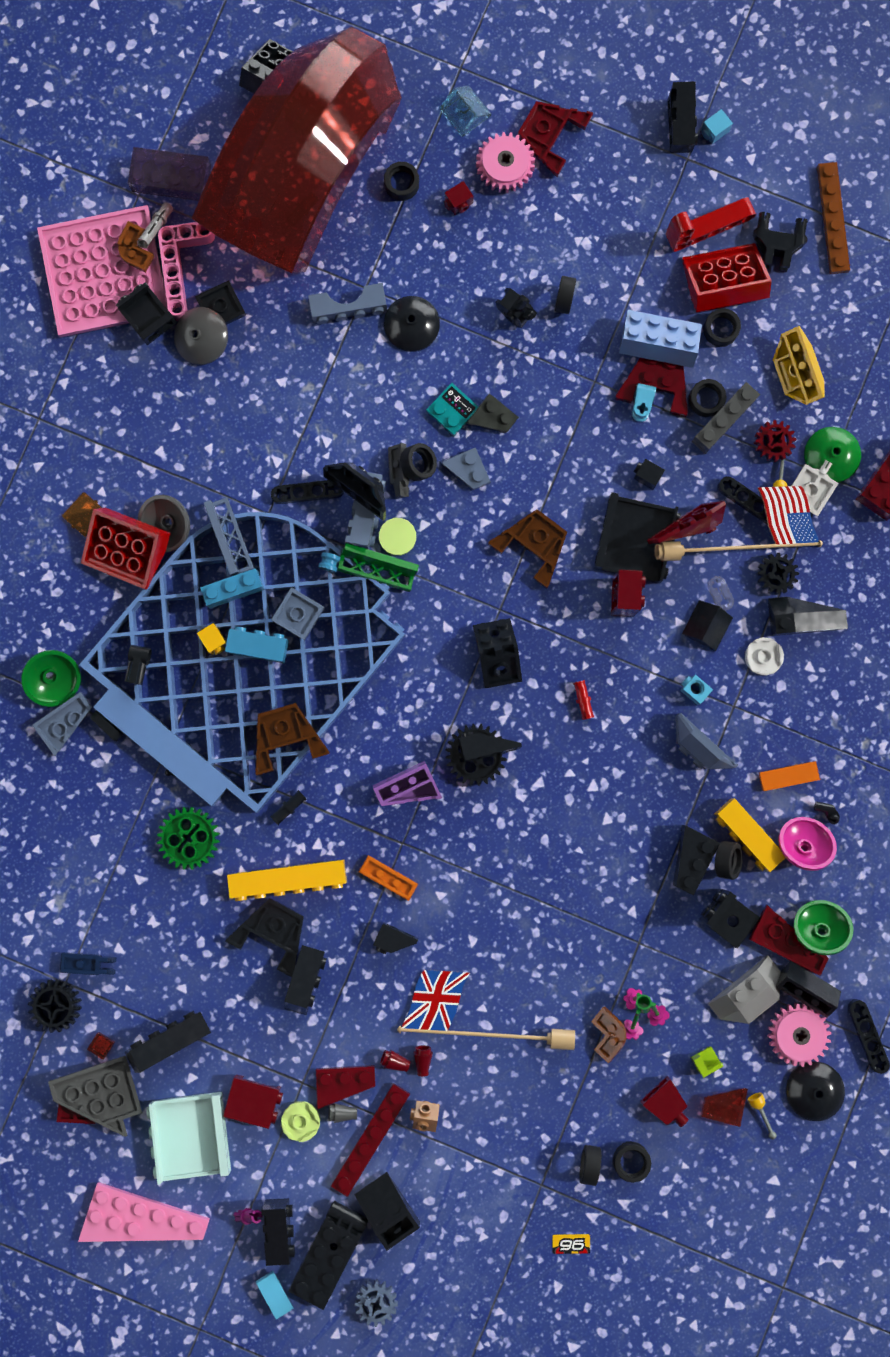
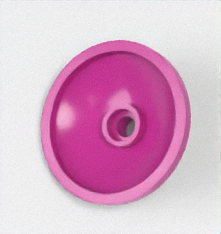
(813, 838)

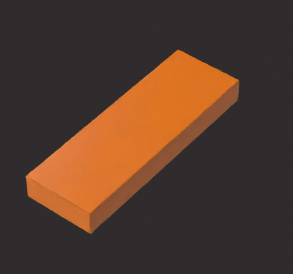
(789, 776)
(388, 877)

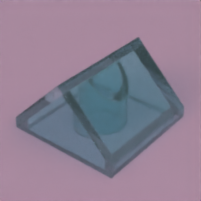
(464, 109)

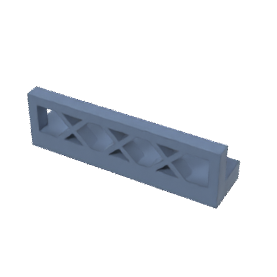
(221, 536)

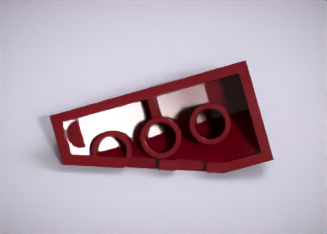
(697, 521)

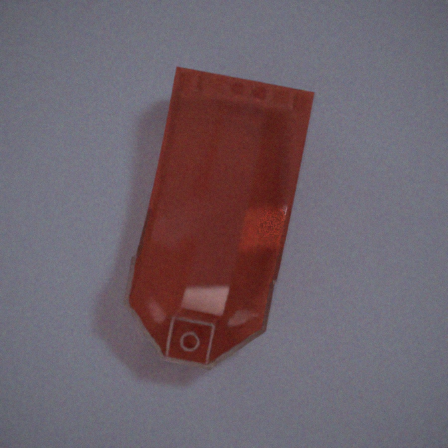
(299, 148)

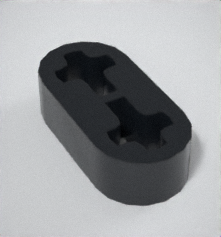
(109, 728)

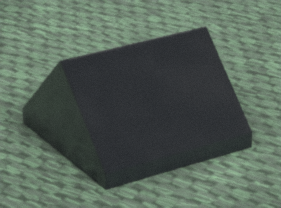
(707, 624)

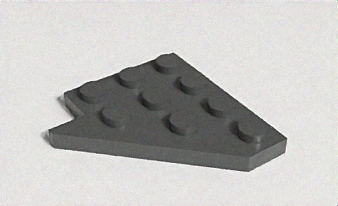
(100, 1093)

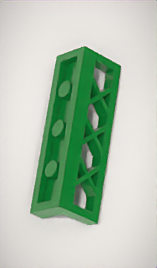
(379, 561)

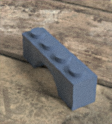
(326, 309)

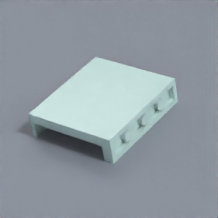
(189, 1137)

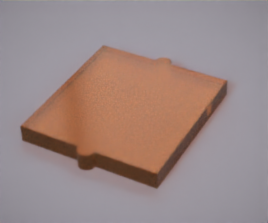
(80, 513)

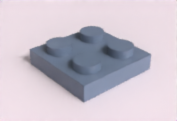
(298, 613)

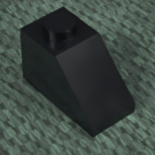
(393, 939)

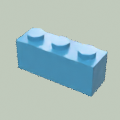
(232, 588)
(256, 645)

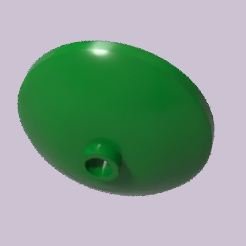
(821, 447)
(52, 690)
(827, 918)

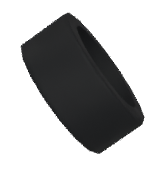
(401, 167)
(565, 294)
(732, 317)
(716, 386)
(428, 457)
(728, 860)
(590, 1165)
(635, 1177)

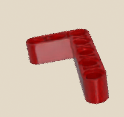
(686, 232)

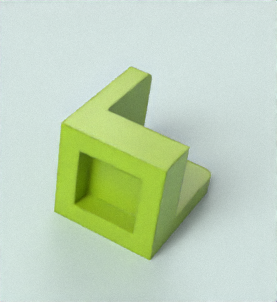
(706, 1061)

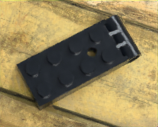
(325, 1263)

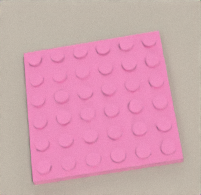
(88, 272)

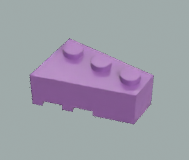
(407, 786)

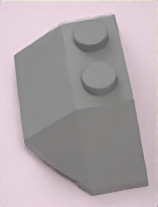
(749, 994)

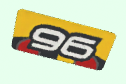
(571, 1244)

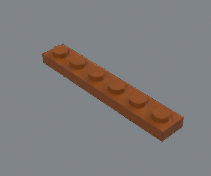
(833, 218)

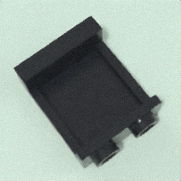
(145, 313)

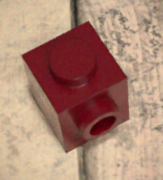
(458, 198)

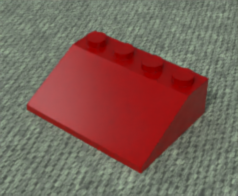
(726, 277)
(124, 547)

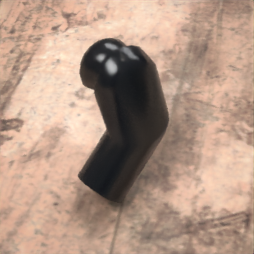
(829, 811)

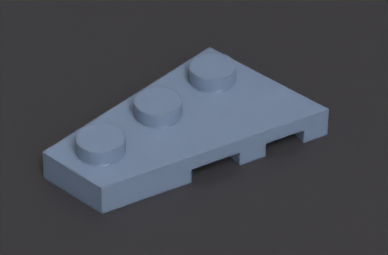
(62, 722)

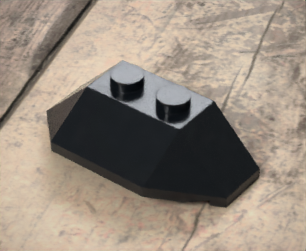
(358, 485)

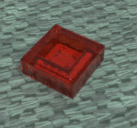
(101, 1045)

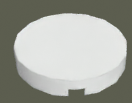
(764, 656)

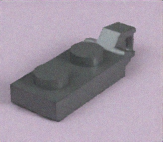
(397, 477)

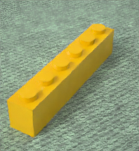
(287, 879)

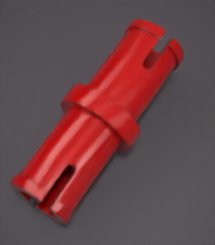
(583, 700)

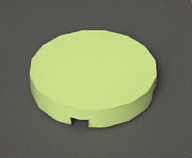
(397, 536)
(300, 1121)

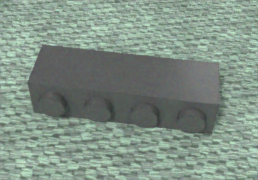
(725, 418)

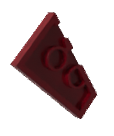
(342, 1082)

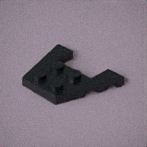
(277, 925)

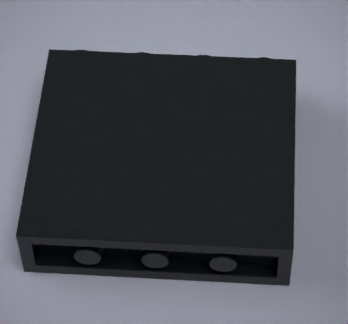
(625, 537)

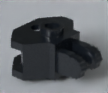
(515, 308)

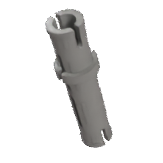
(159, 220)

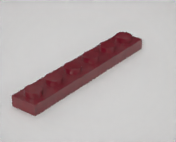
(370, 1139)

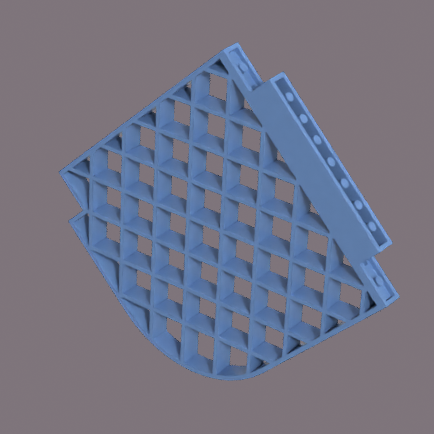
(164, 742)

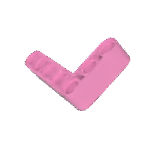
(174, 264)

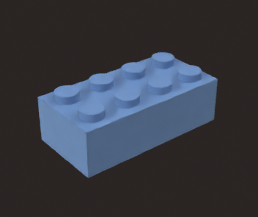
(660, 338)

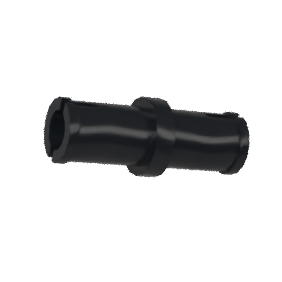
(288, 807)

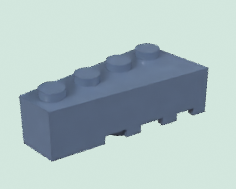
(363, 523)

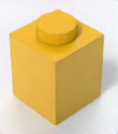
(212, 639)

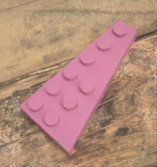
(131, 1217)

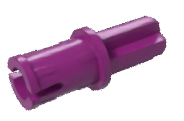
(248, 1216)

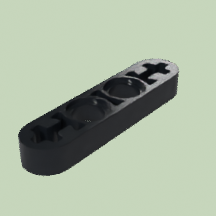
(308, 495)
(748, 504)
(867, 1036)

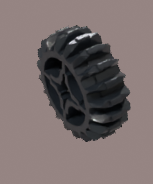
(56, 997)

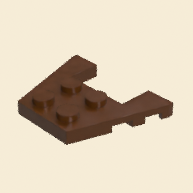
(540, 537)
(282, 728)

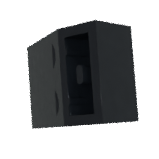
(261, 65)
(387, 1211)

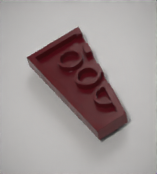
(780, 938)

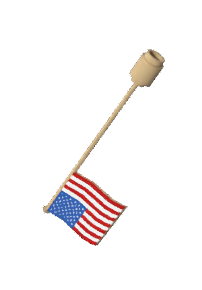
(786, 517)

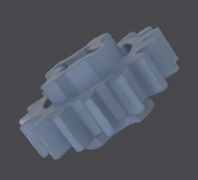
(382, 1307)

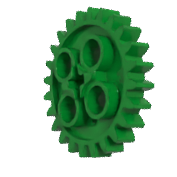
(175, 827)

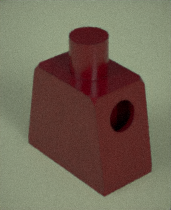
(666, 1103)

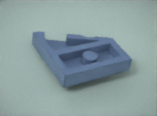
(468, 468)

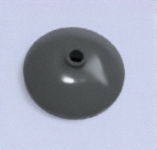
(211, 336)
(158, 511)

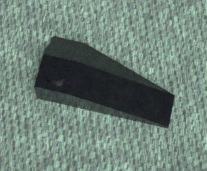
(799, 616)

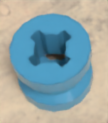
(329, 562)

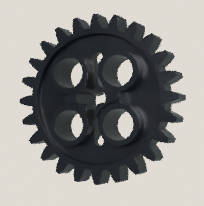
(482, 771)

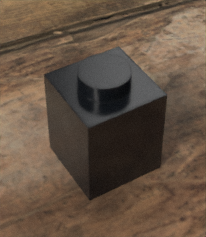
(648, 473)

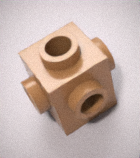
(425, 1116)

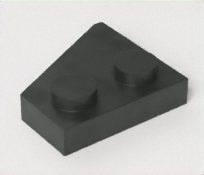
(493, 415)

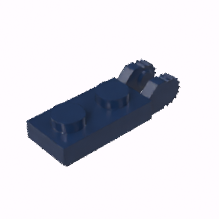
(85, 963)

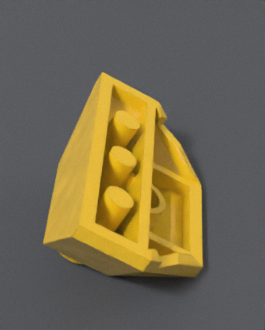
(798, 367)

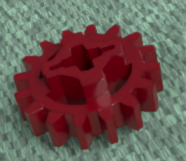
(769, 435)

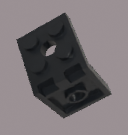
(498, 652)
(718, 912)

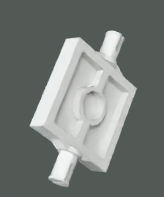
(817, 486)

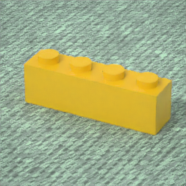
(750, 835)

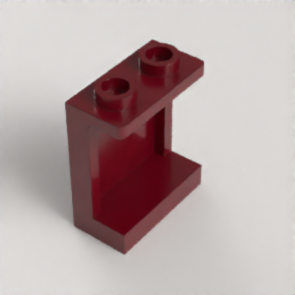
(252, 1102)

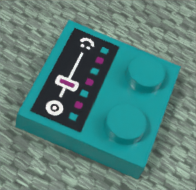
(452, 409)

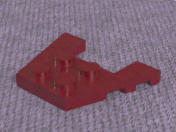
(544, 127)
(663, 376)

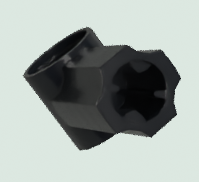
(138, 660)

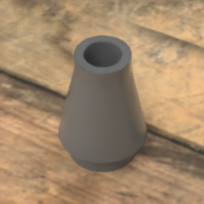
(340, 1113)

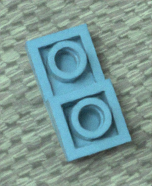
(274, 1294)

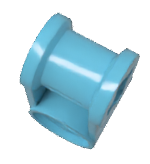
(643, 400)

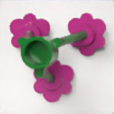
(642, 1004)

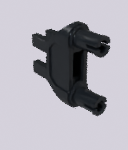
(779, 243)

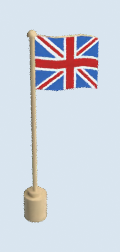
(437, 1002)

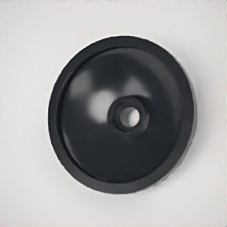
(411, 335)
(802, 1090)

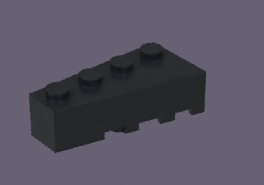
(166, 1043)

